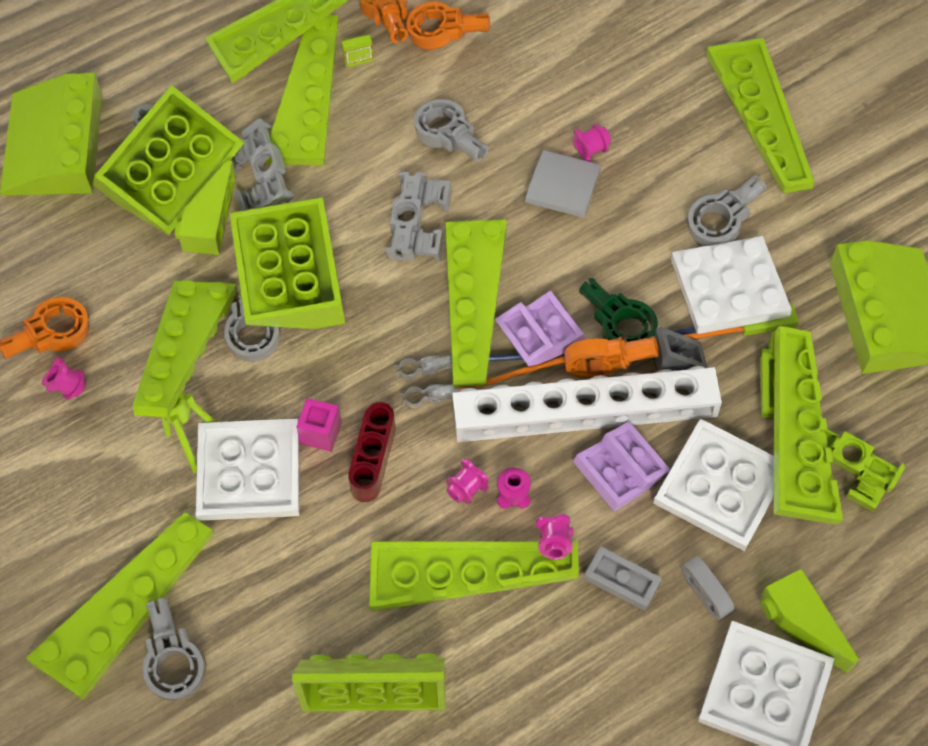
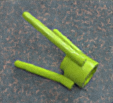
(178, 417)

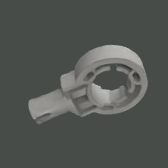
(455, 134)
(721, 204)
(250, 353)
(165, 632)

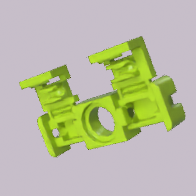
(874, 470)

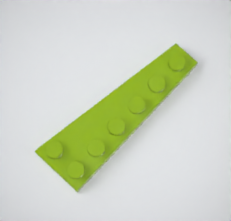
(264, 32)
(758, 97)
(306, 102)
(473, 283)
(181, 338)
(801, 455)
(441, 571)
(100, 629)

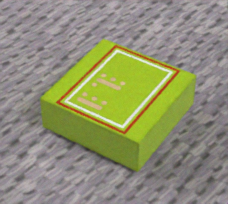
(357, 50)

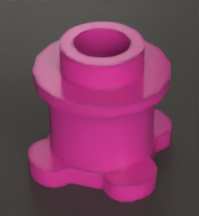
(591, 141)
(64, 380)
(466, 482)
(513, 495)
(555, 536)

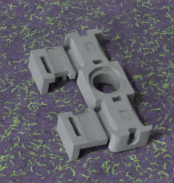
(257, 150)
(407, 234)

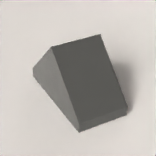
(677, 351)

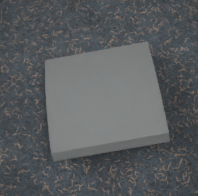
(563, 183)

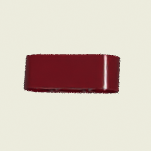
(370, 437)

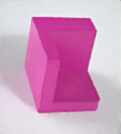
(319, 424)

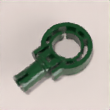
(618, 308)

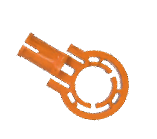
(390, 13)
(452, 28)
(42, 338)
(609, 354)

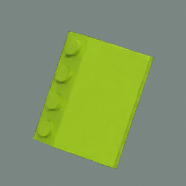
(53, 137)
(166, 160)
(287, 266)
(884, 303)
(370, 683)

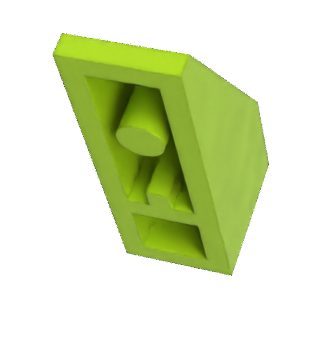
(207, 214)
(802, 615)

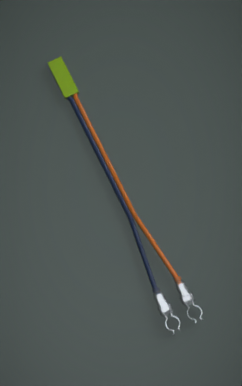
(439, 393)

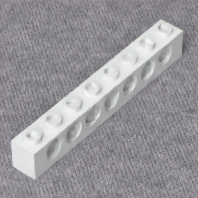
(573, 416)

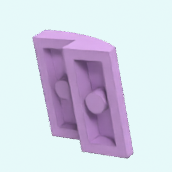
(540, 329)
(621, 466)

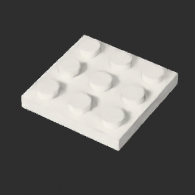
(730, 284)
(247, 469)
(719, 485)
(765, 689)

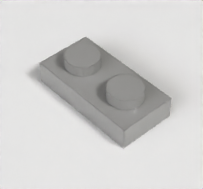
(622, 578)

